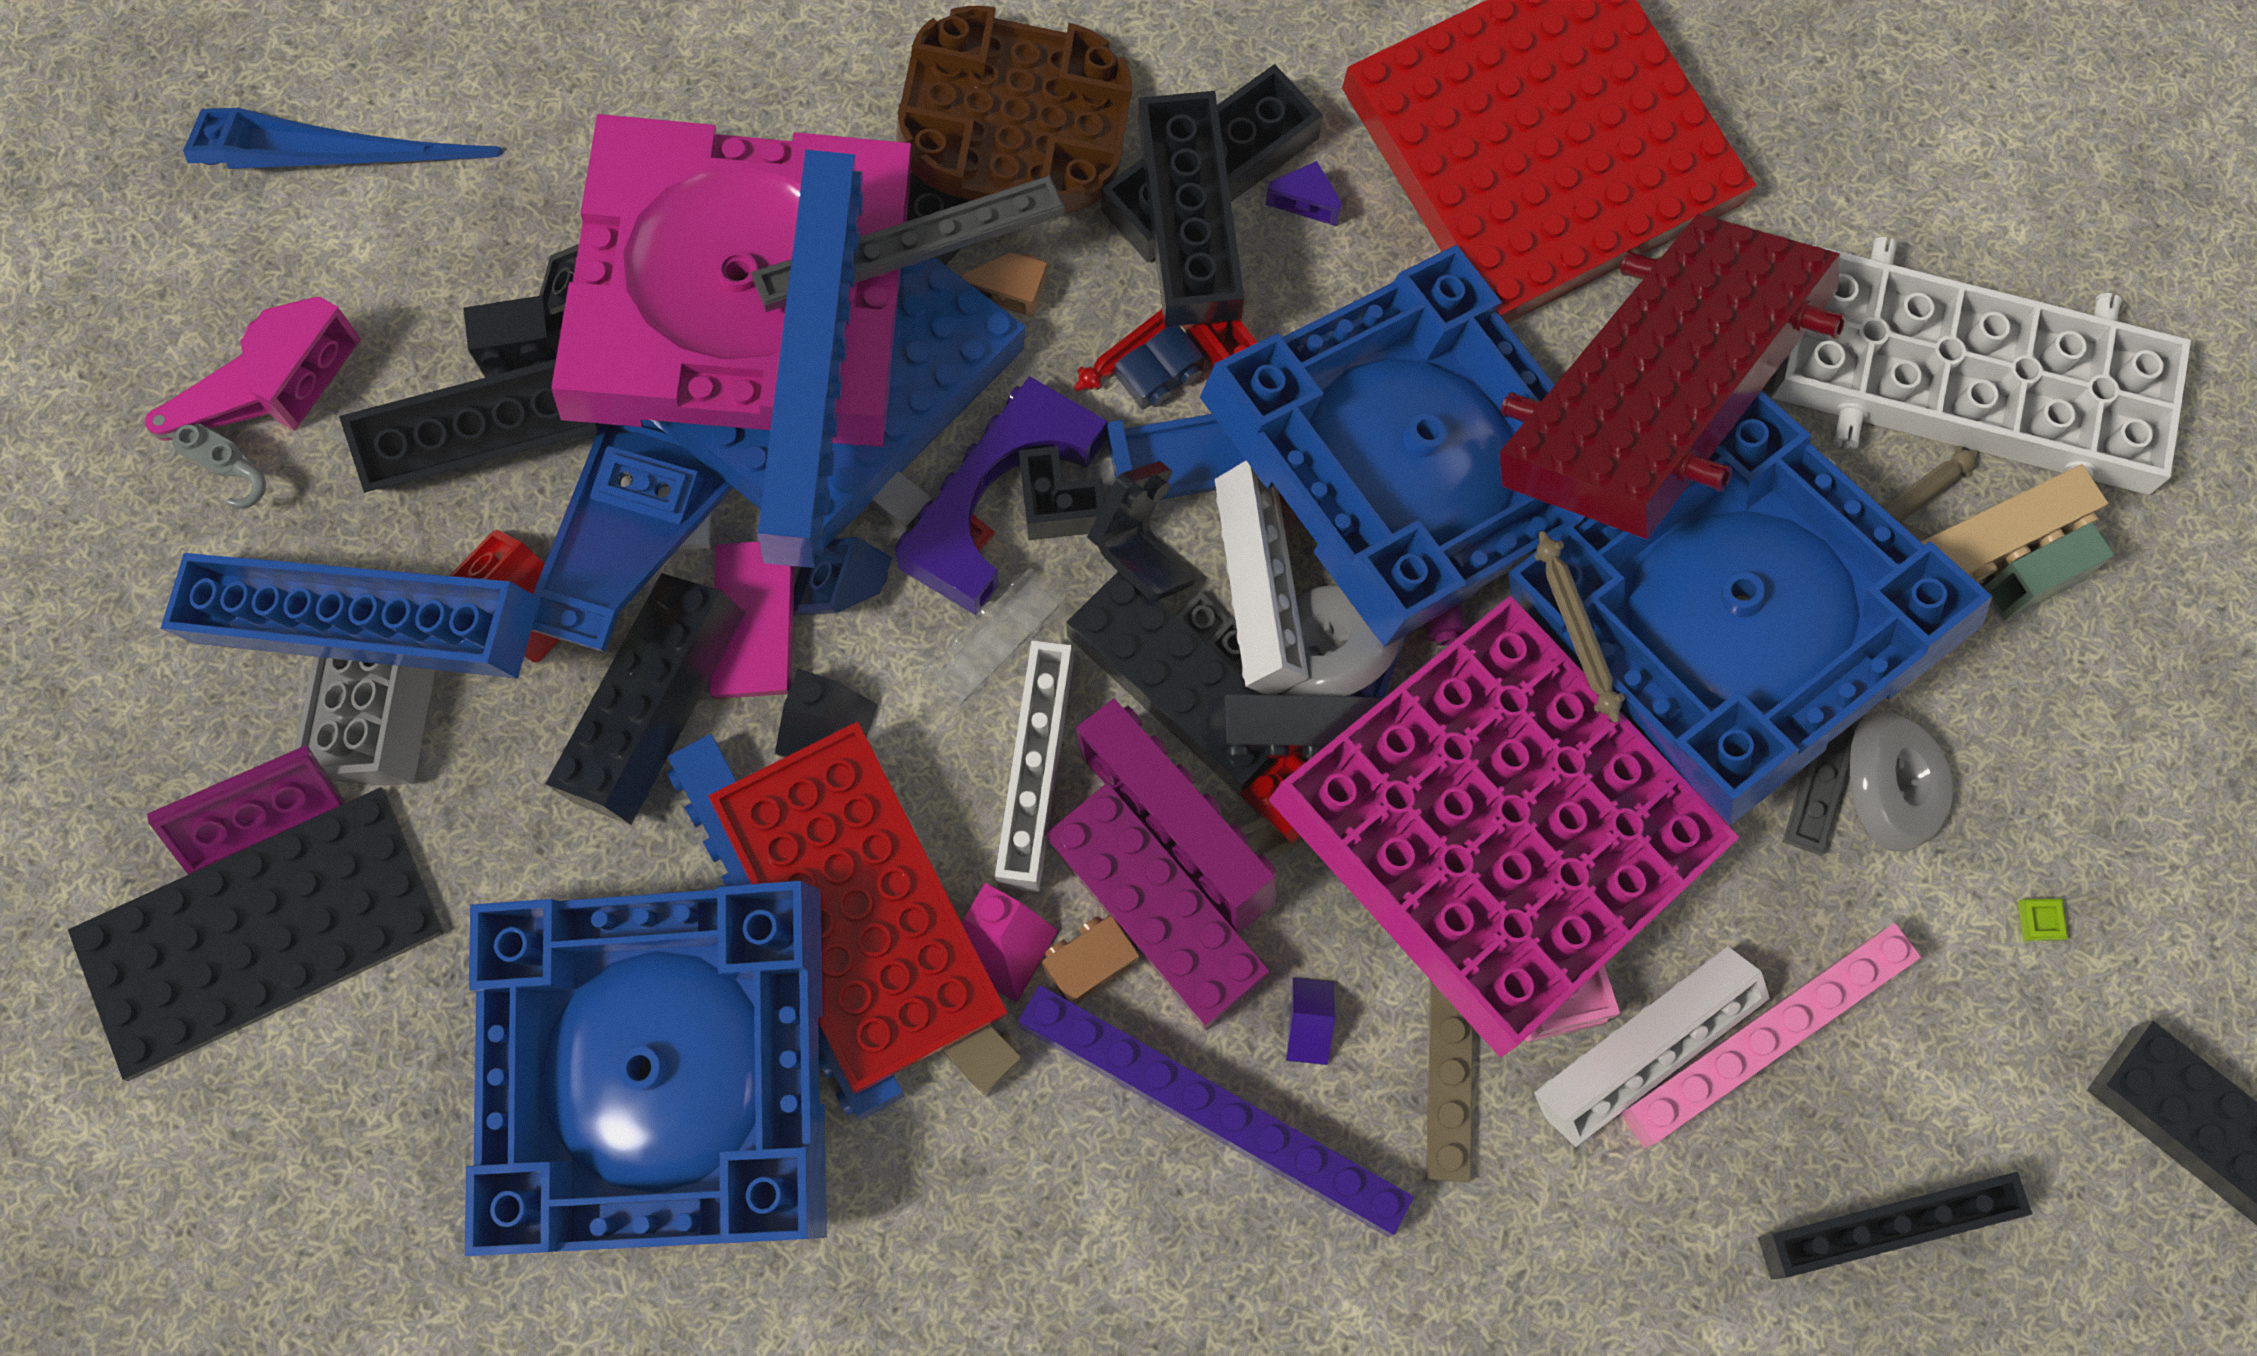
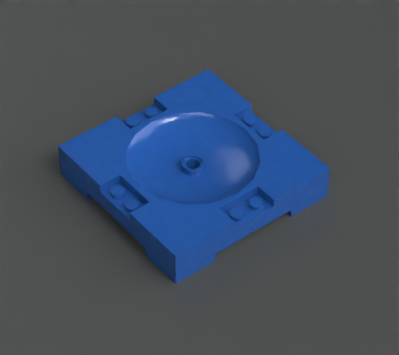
(1393, 438)
(1760, 685)
(721, 1129)

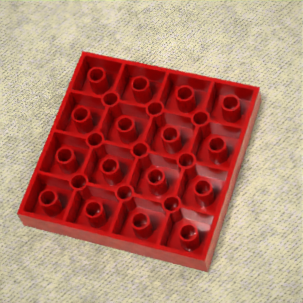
(1546, 140)

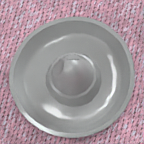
(1337, 646)
(1899, 781)

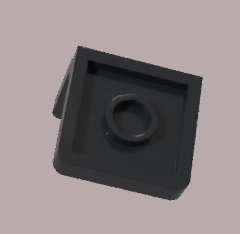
(1126, 537)

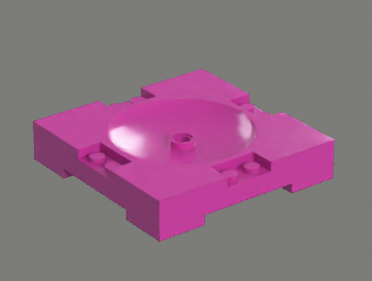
(654, 290)

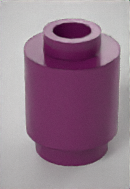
(1446, 627)

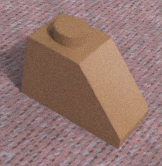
(1011, 281)

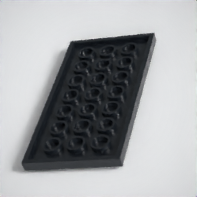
(254, 933)

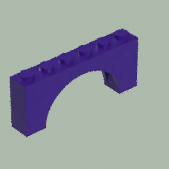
(940, 544)

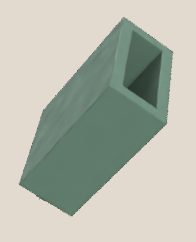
(2049, 570)

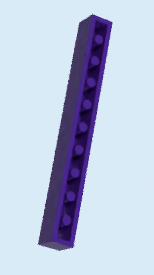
(1215, 1112)

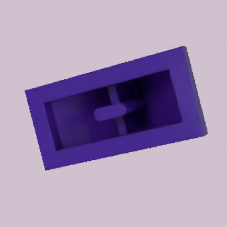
(1305, 194)
(1310, 1021)

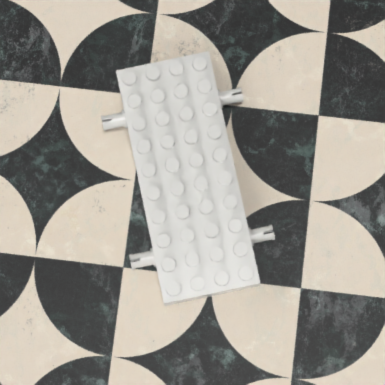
(1992, 373)

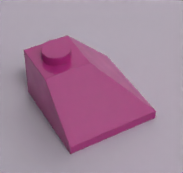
(1007, 939)

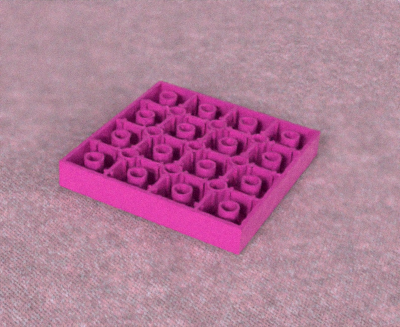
(1503, 824)

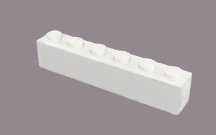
(1260, 582)
(1034, 766)
(1652, 1045)

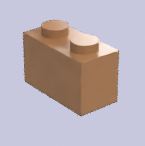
(1090, 959)

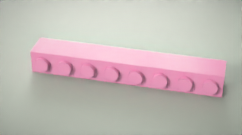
(1769, 1035)

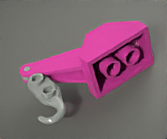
(281, 372)

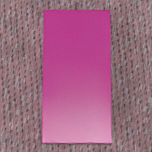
(762, 646)

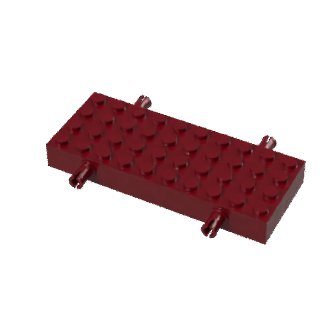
(1670, 374)

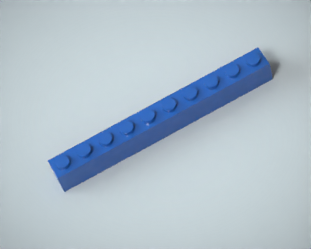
(700, 772)

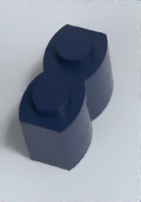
(1159, 367)

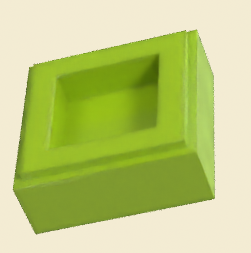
(2042, 920)

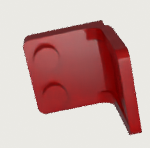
(509, 560)

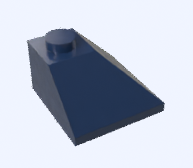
(841, 577)

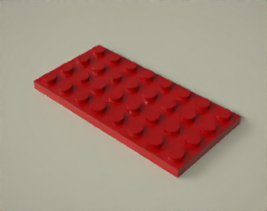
(893, 948)

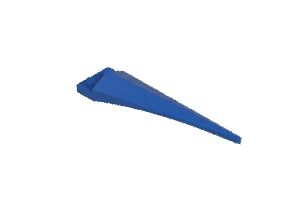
(260, 140)

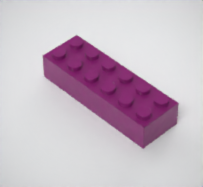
(1178, 814)
(1157, 906)

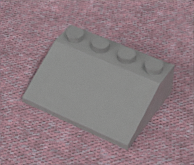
(365, 720)

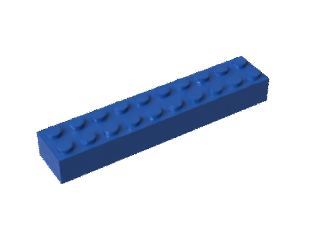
(811, 360)
(352, 614)

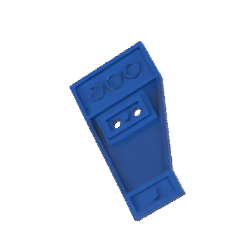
(619, 534)

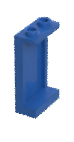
(1191, 447)

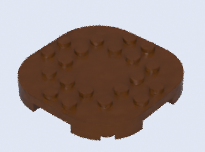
(1011, 105)

